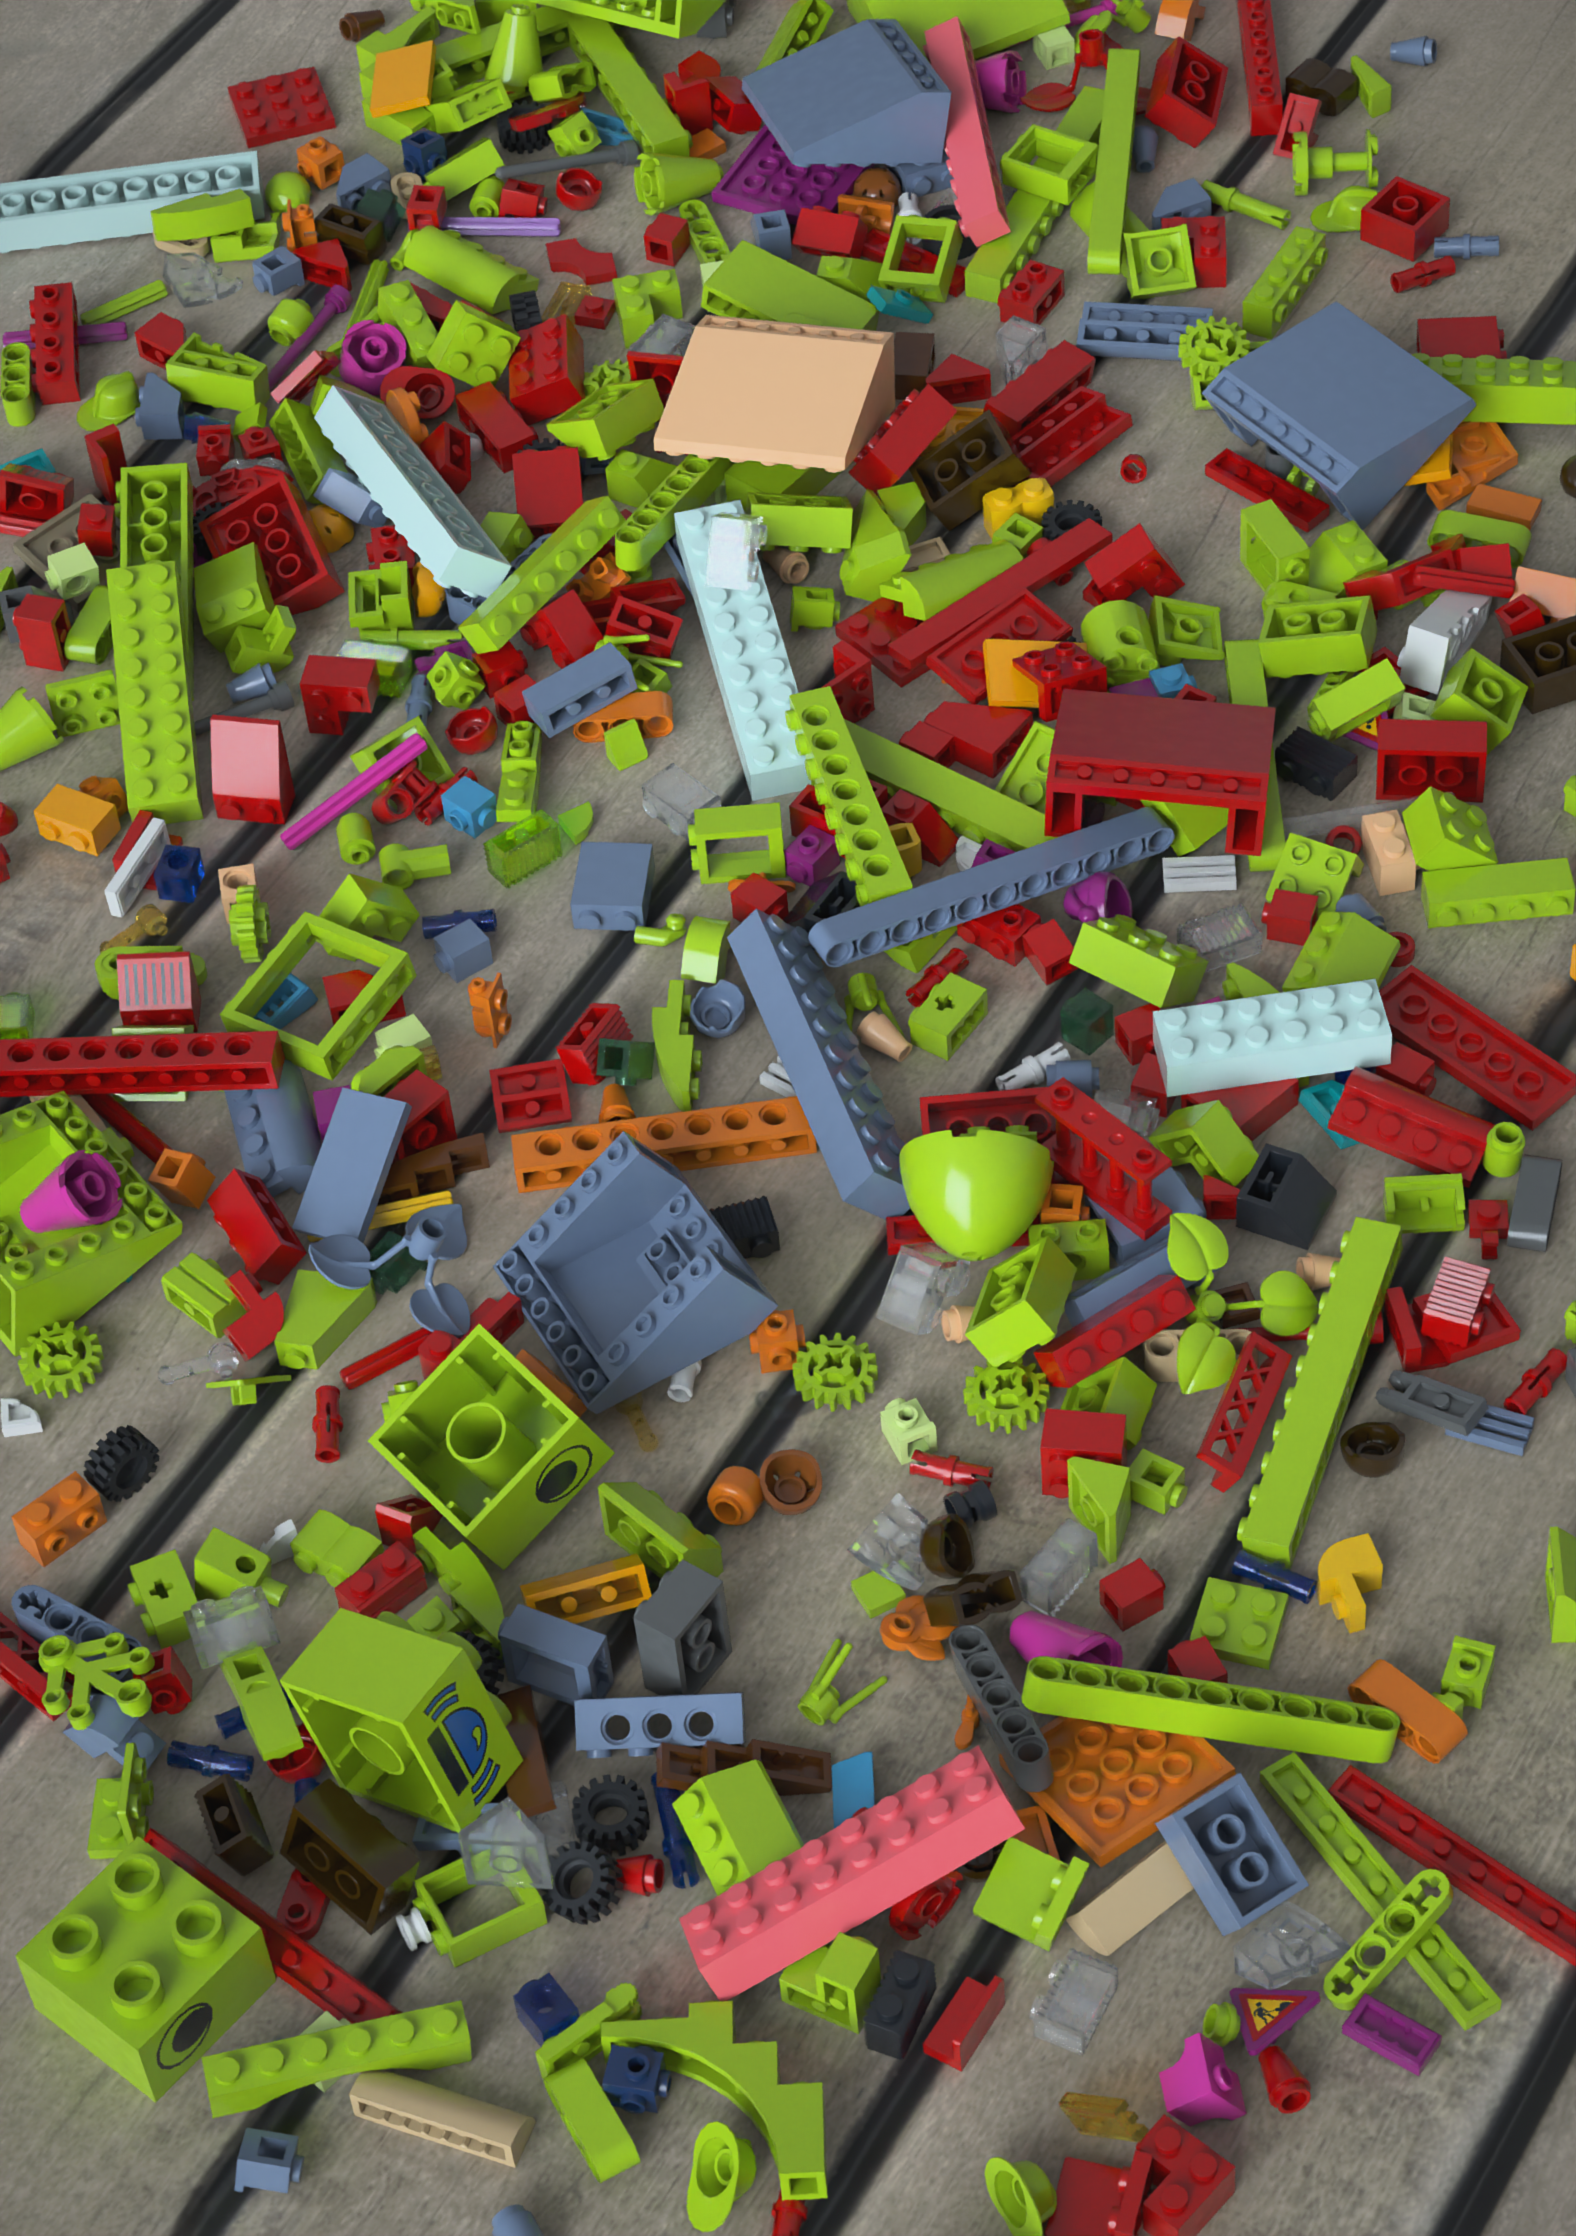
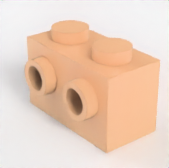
(1388, 852)

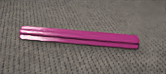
(353, 791)

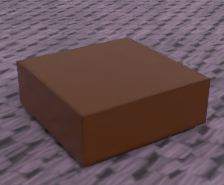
(1236, 1294)

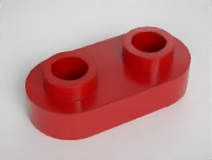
(304, 1898)

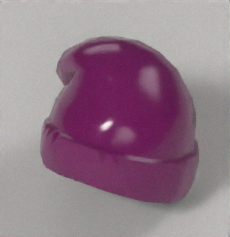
(1097, 897)

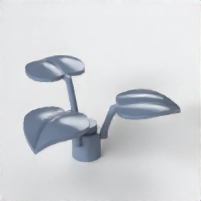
(430, 1236)

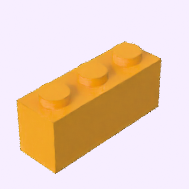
(590, 1590)

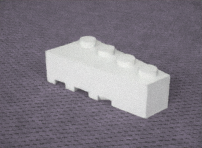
(1442, 638)

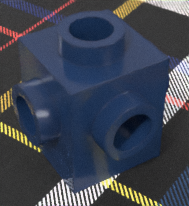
(423, 152)
(636, 2079)

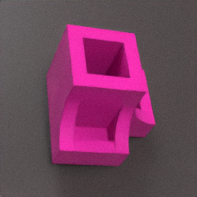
(1202, 2084)

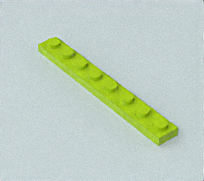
(1376, 1886)

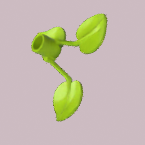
(1129, 14)
(1203, 1356)

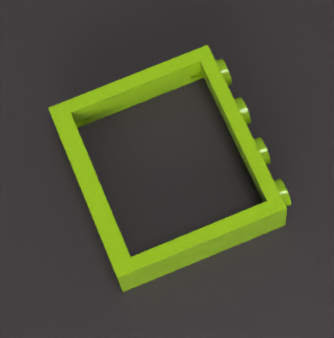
(356, 1022)

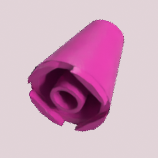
(1002, 81)
(73, 1195)
(1044, 1635)

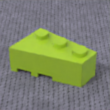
(217, 377)

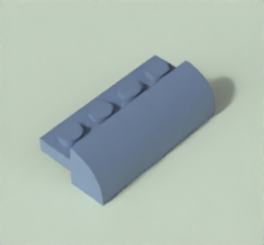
(1135, 329)
(277, 1131)

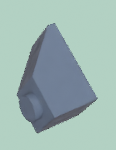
(350, 498)

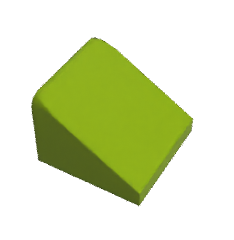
(625, 745)

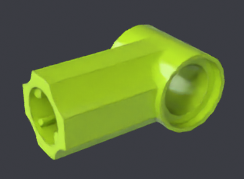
(403, 866)

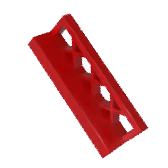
(1252, 1410)
(19, 1673)

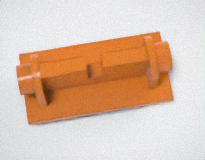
(298, 222)
(490, 1008)

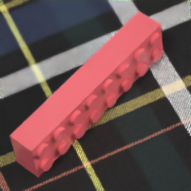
(850, 1874)

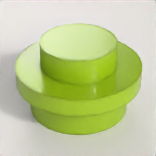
(1221, 2023)

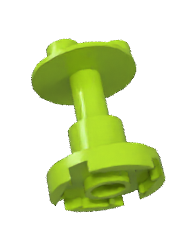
(1322, 162)

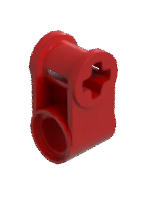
(407, 790)

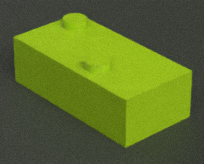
(777, 479)

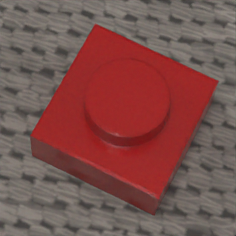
(595, 312)

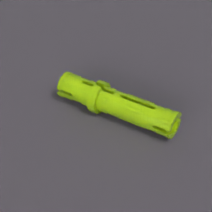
(1233, 200)
(412, 638)

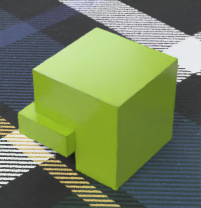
(381, 598)

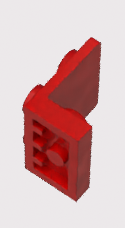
(1059, 669)
(852, 682)
(1101, 2198)

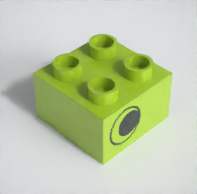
(491, 1447)
(146, 1968)

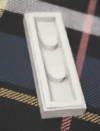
(137, 868)

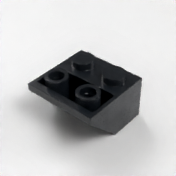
(823, 900)
(1284, 1198)

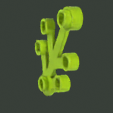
(62, 1655)

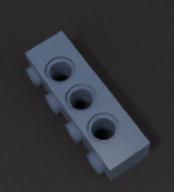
(595, 1713)

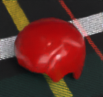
(578, 189)
(472, 731)
(300, 1763)

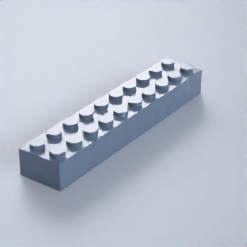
(823, 1062)

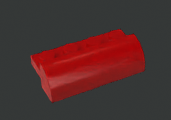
(1069, 434)
(1410, 1125)

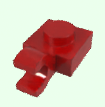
(1489, 1223)

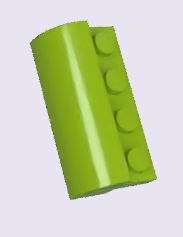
(467, 269)
(945, 582)

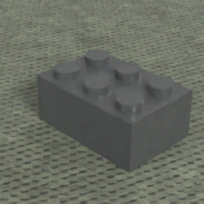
(683, 1631)

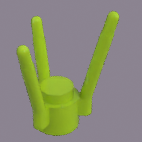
(618, 643)
(865, 996)
(822, 1698)

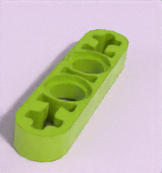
(705, 222)
(1394, 1943)

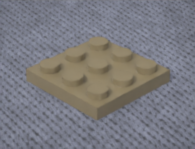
(60, 534)

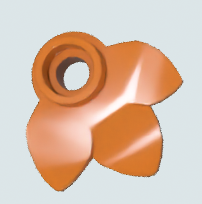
(911, 1630)

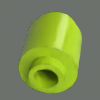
(487, 197)
(355, 839)
(1504, 1150)

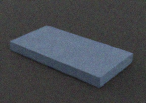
(352, 1165)

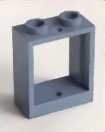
(555, 1656)

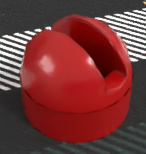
(1130, 472)

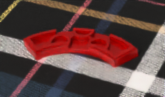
(543, 116)
(232, 485)

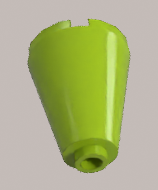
(516, 50)
(670, 180)
(24, 730)

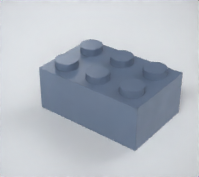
(1232, 1854)

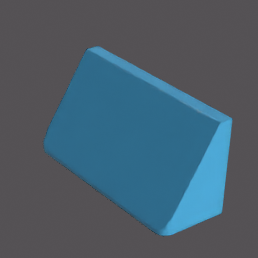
(852, 1786)

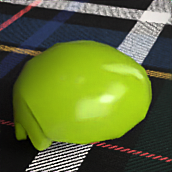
(287, 186)

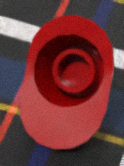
(431, 386)

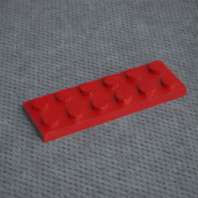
(1476, 1048)

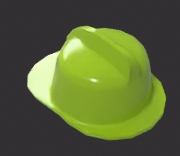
(1344, 211)
(113, 402)
(719, 2176)
(1020, 2194)

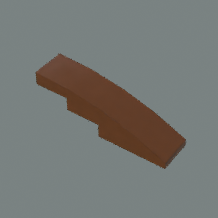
(434, 1168)
(789, 1767)
(531, 1782)

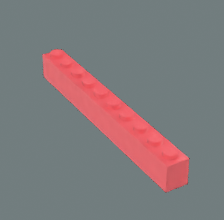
(967, 135)

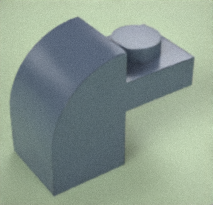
(113, 1730)

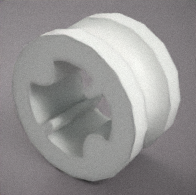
(413, 1928)

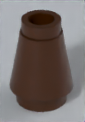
(360, 24)

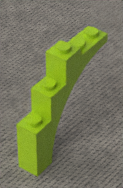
(417, 29)
(749, 2075)

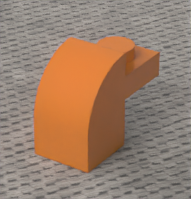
(1178, 18)

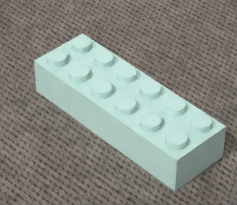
(1271, 1037)

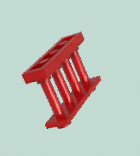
(1104, 1179)

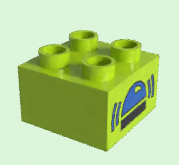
(403, 1717)

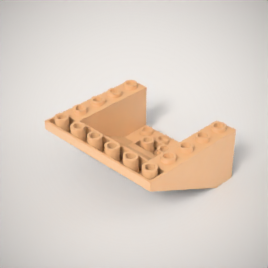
(778, 393)

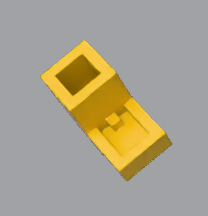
(1345, 1574)

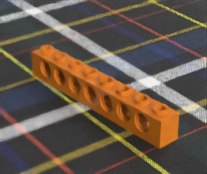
(683, 1138)

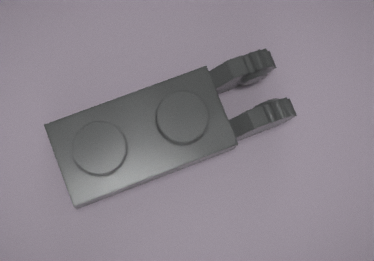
(1433, 1402)

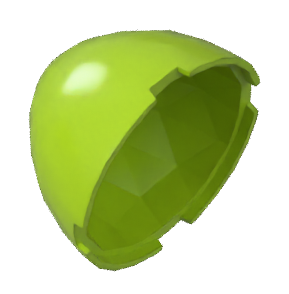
(976, 1189)

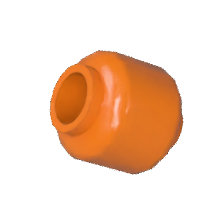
(735, 1496)

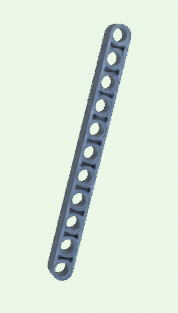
(990, 887)

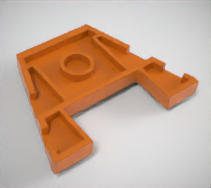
(1477, 457)

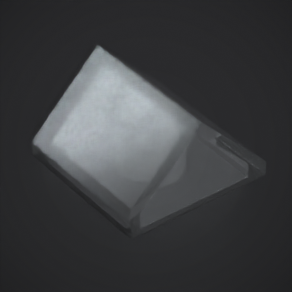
(505, 1850)

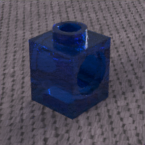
(179, 873)
(543, 1994)

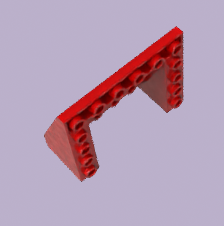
(1161, 754)

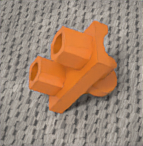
(872, 212)
(599, 579)

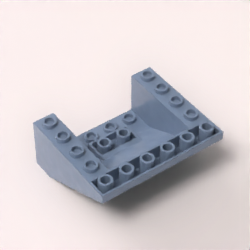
(854, 100)
(1341, 408)
(631, 1277)

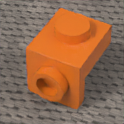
(107, 790)

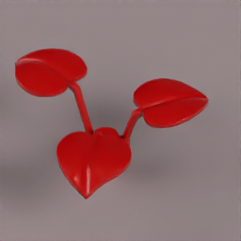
(1093, 52)

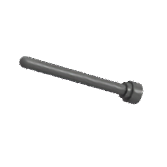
(624, 154)
(276, 698)

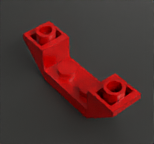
(1396, 585)

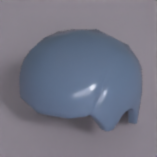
(718, 1009)

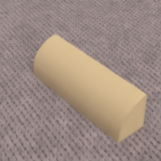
(1131, 1901)
(441, 2115)

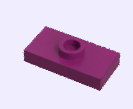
(1391, 2034)

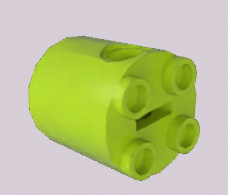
(1121, 640)

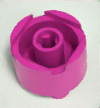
(370, 354)

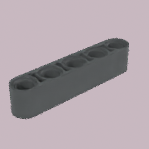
(1001, 1708)

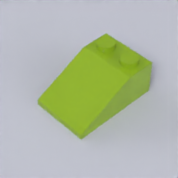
(232, 594)

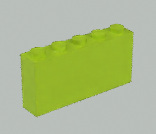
(769, 288)

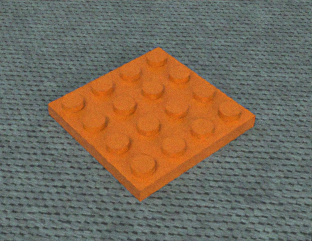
(1121, 1781)

